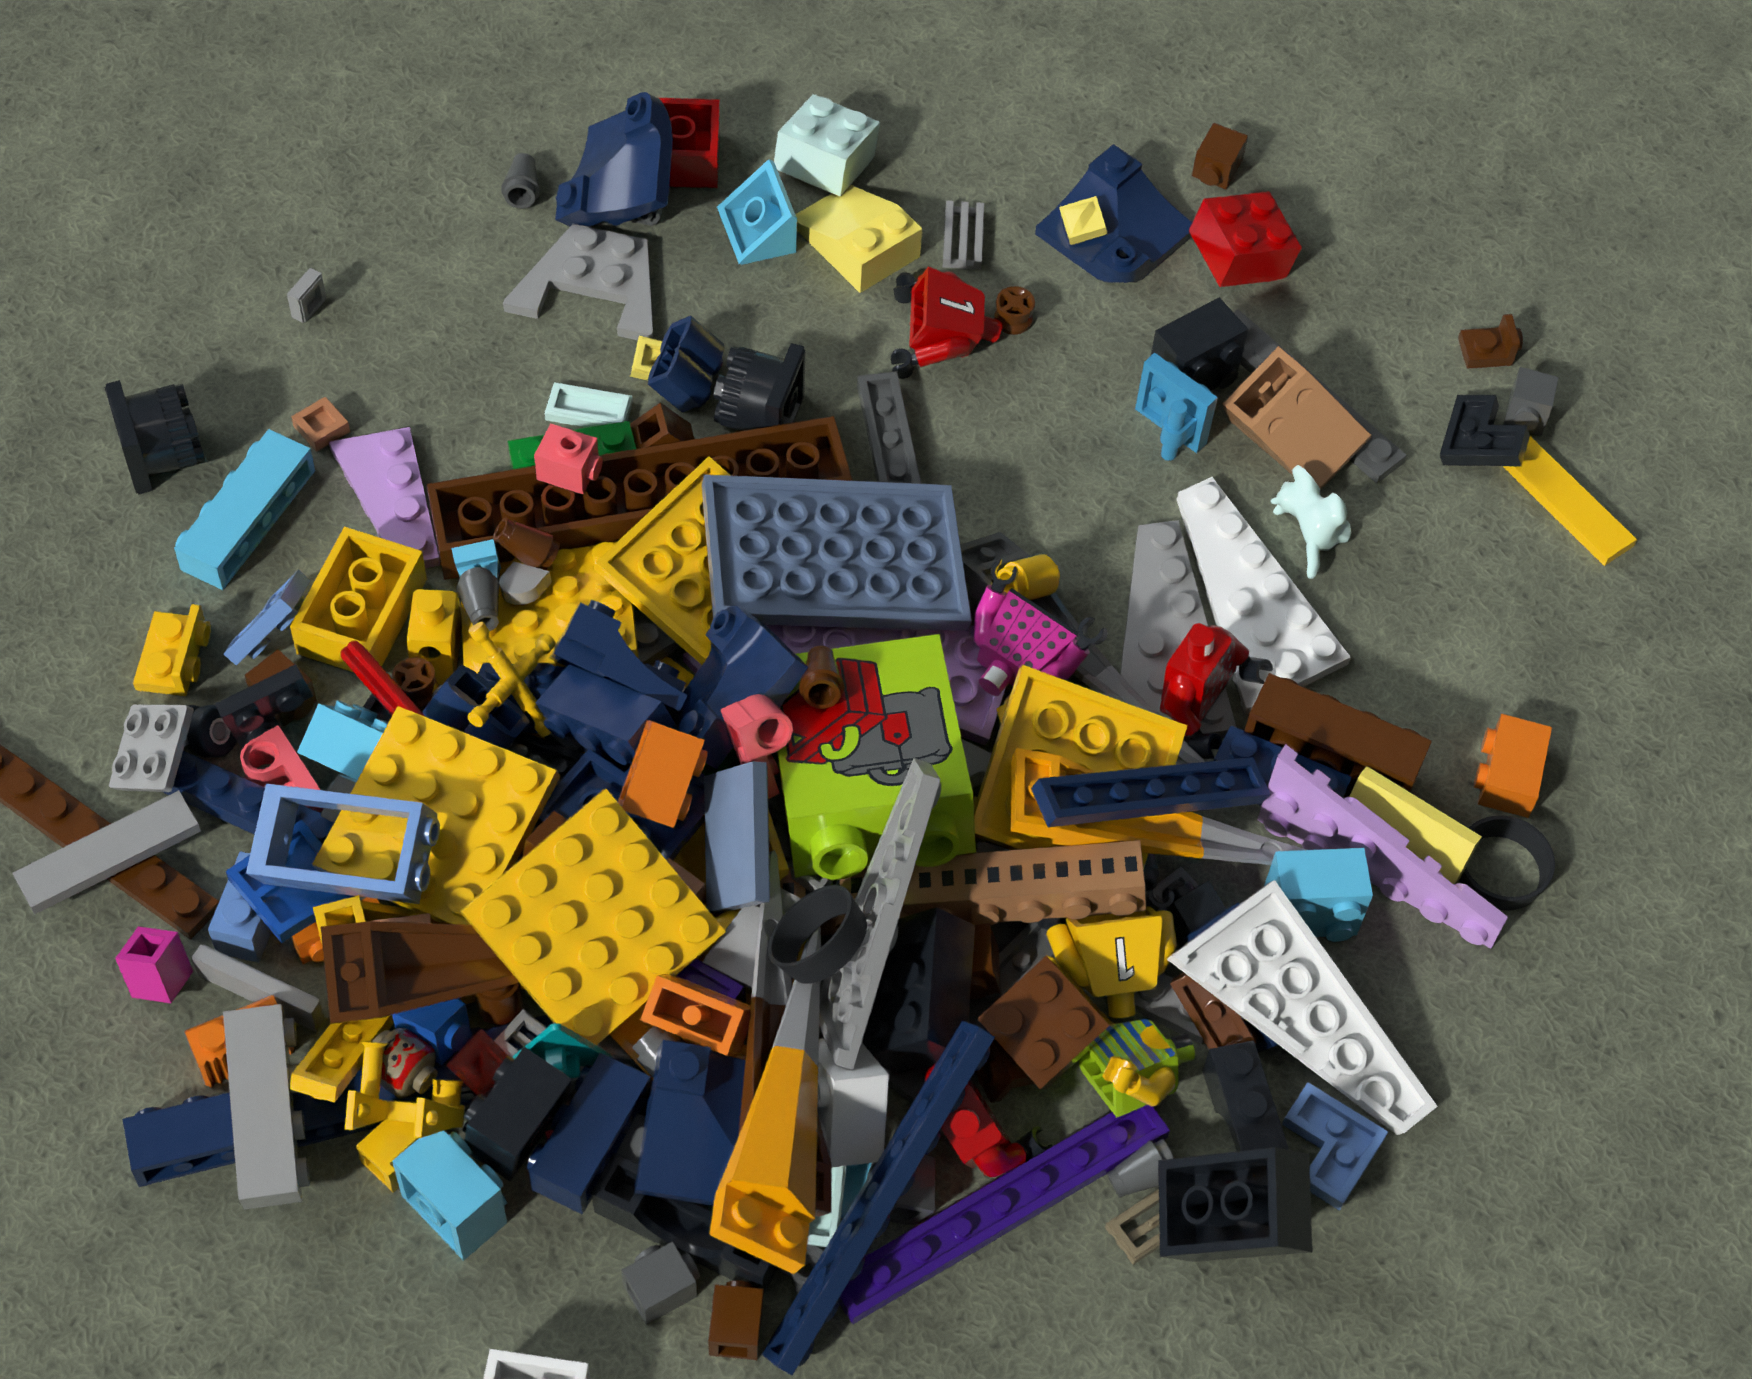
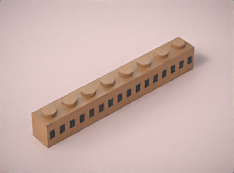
(1019, 884)

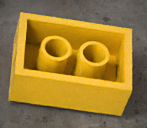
(358, 596)

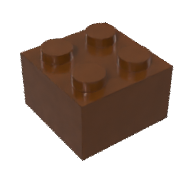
(1046, 1022)

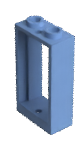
(276, 829)

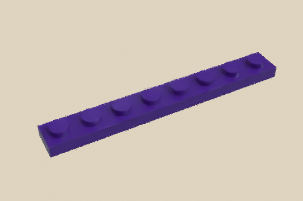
(998, 1209)

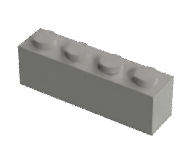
(264, 1107)

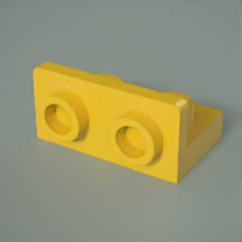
(172, 651)

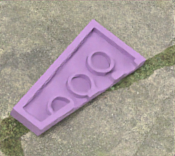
(390, 487)

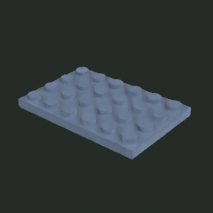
(835, 552)

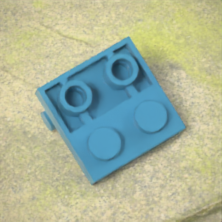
(1175, 405)

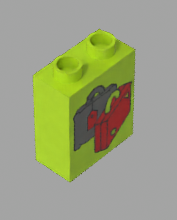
(853, 758)

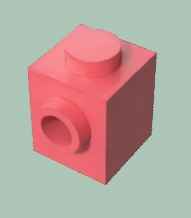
(567, 459)

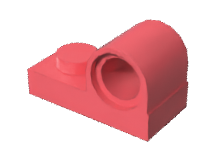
(757, 742)
(286, 766)

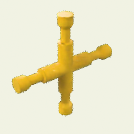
(511, 678)

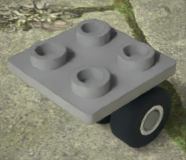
(156, 740)

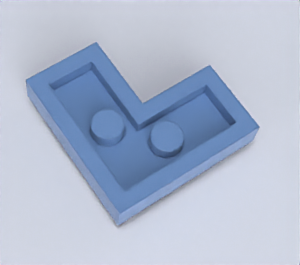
(277, 613)
(1345, 1141)

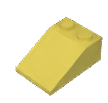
(861, 235)

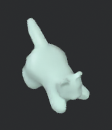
(1319, 518)

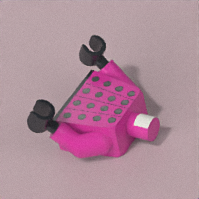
(1020, 633)

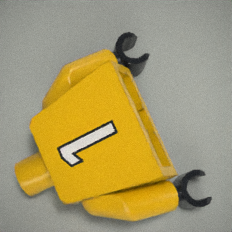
(1115, 952)

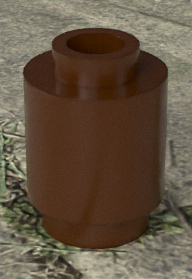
(500, 1004)

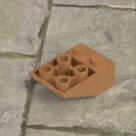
(1295, 418)

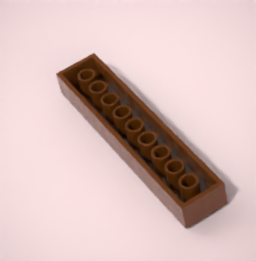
(626, 488)

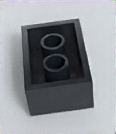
(921, 991)
(1235, 1205)

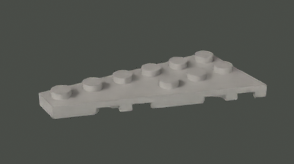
(1159, 616)
(850, 992)

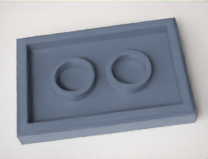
(737, 837)

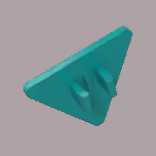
(564, 1049)

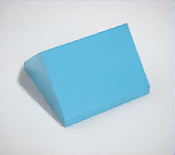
(760, 217)

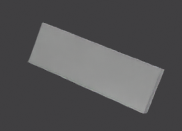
(257, 985)

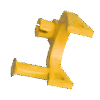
(428, 1115)

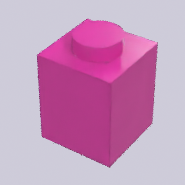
(154, 964)

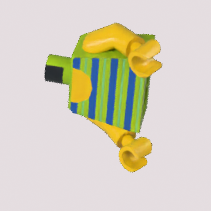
(1135, 1065)

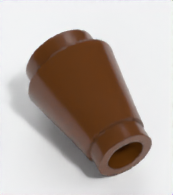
(527, 543)
(822, 681)

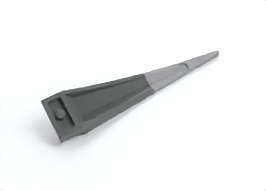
(1095, 669)

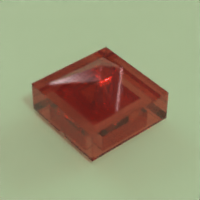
(478, 1062)

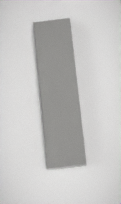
(106, 852)

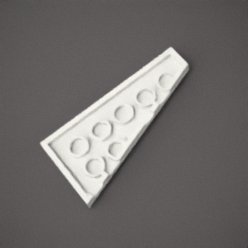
(1255, 595)
(1289, 988)

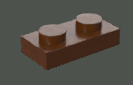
(1212, 1018)

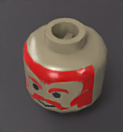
(406, 1063)

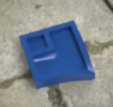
(285, 908)

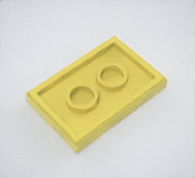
(1426, 827)

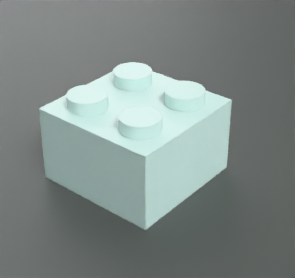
(826, 144)

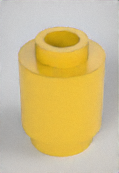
(1036, 576)

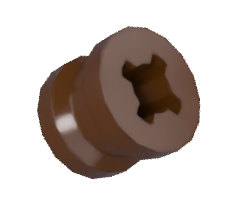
(1011, 301)
(417, 679)

